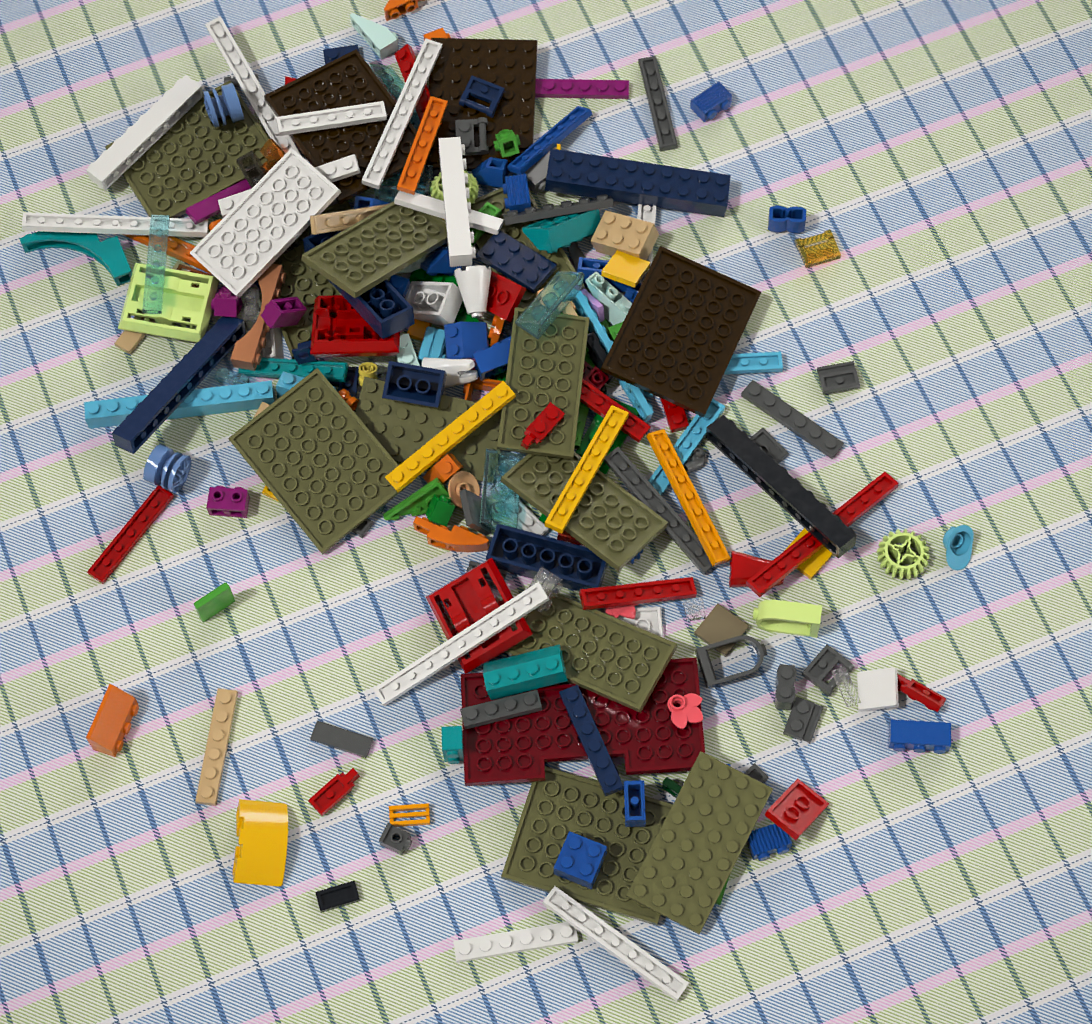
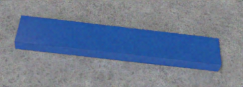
(549, 140)

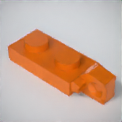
(495, 332)

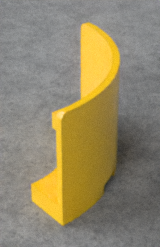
(262, 843)

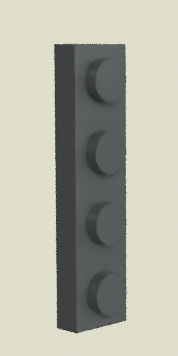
(501, 709)

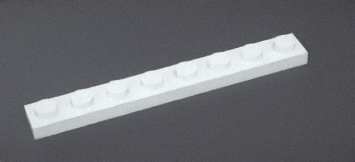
(332, 171)
(615, 943)

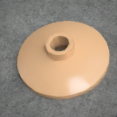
(460, 481)

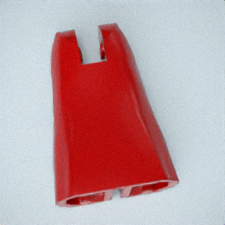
(744, 567)

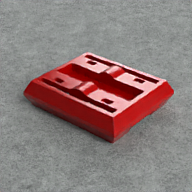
(346, 332)
(470, 603)

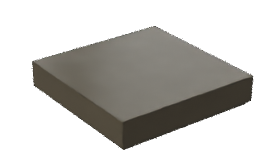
(721, 626)

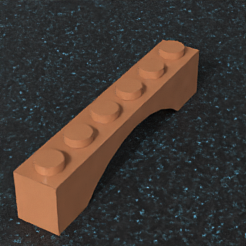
(248, 349)

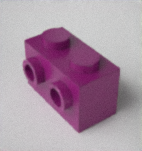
(226, 303)
(283, 312)
(228, 502)

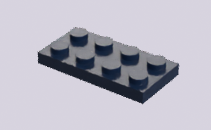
(516, 261)

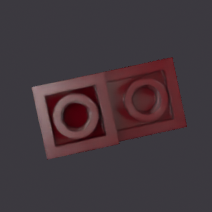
(594, 376)

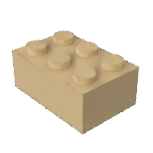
(625, 235)

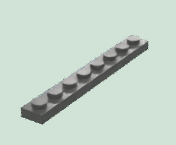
(647, 494)

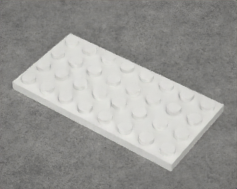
(265, 222)

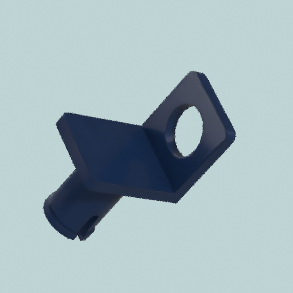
(302, 353)

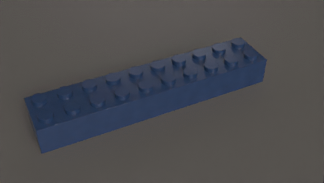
(638, 182)

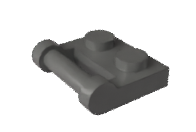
(465, 131)
(822, 666)

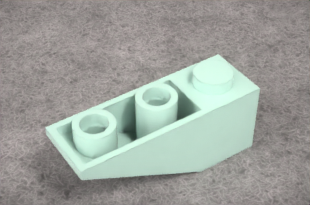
(615, 304)

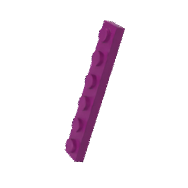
(582, 89)

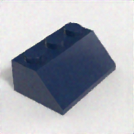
(414, 384)

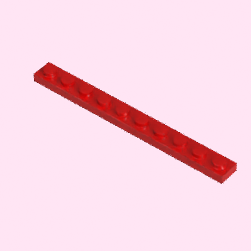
(809, 545)

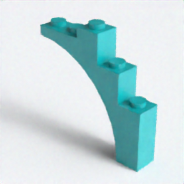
(107, 252)

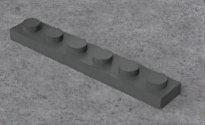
(565, 208)
(792, 419)

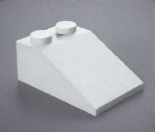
(434, 301)

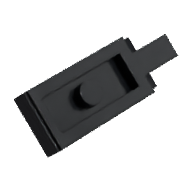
(597, 353)

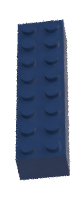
(380, 306)

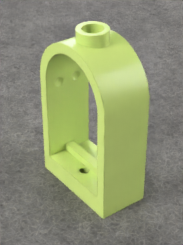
(788, 617)

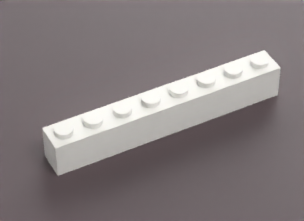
(144, 132)
(455, 202)

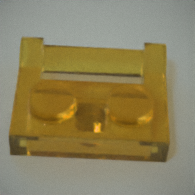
(818, 253)

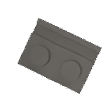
(838, 377)
(803, 720)

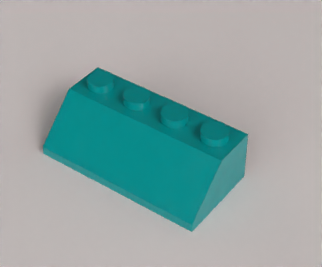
(562, 230)
(524, 672)

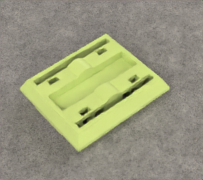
(179, 304)

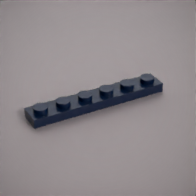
(591, 740)

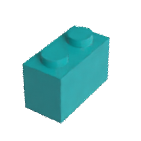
(452, 744)

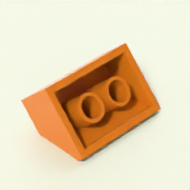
(112, 721)

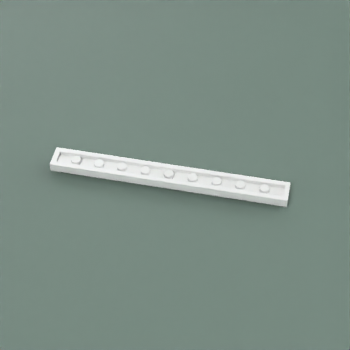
(247, 82)
(401, 114)
(108, 224)
(461, 644)

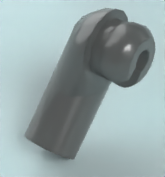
(697, 460)

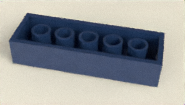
(526, 552)

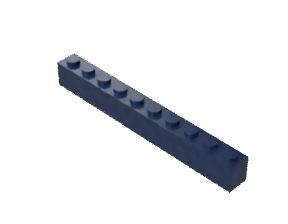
(178, 384)

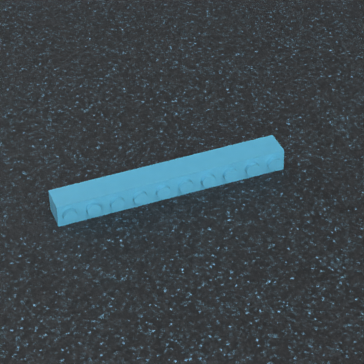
(198, 403)

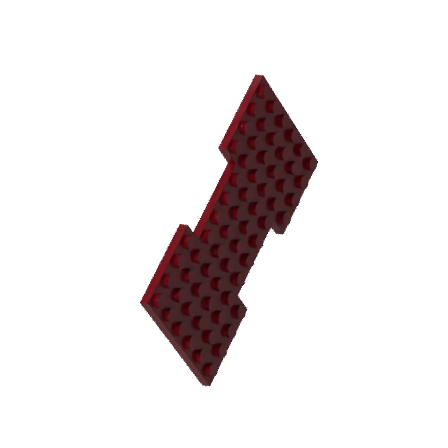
(521, 745)

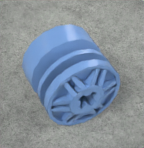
(223, 105)
(167, 468)

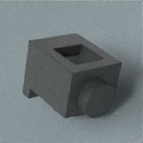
(386, 839)

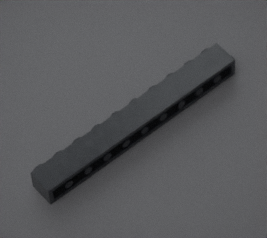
(781, 486)

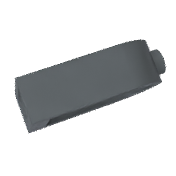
(706, 665)

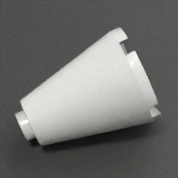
(474, 288)

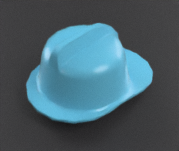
(958, 546)

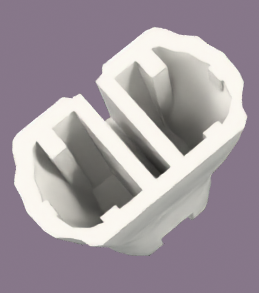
(457, 370)

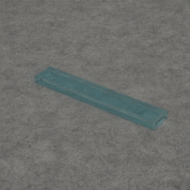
(156, 264)

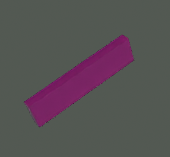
(210, 207)

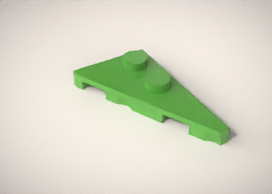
(417, 502)

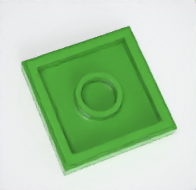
(214, 602)

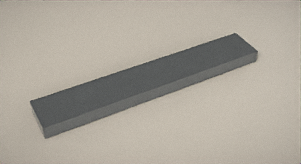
(657, 103)

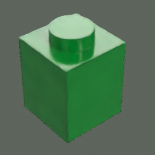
(440, 509)

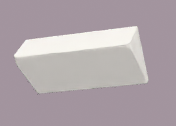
(274, 345)

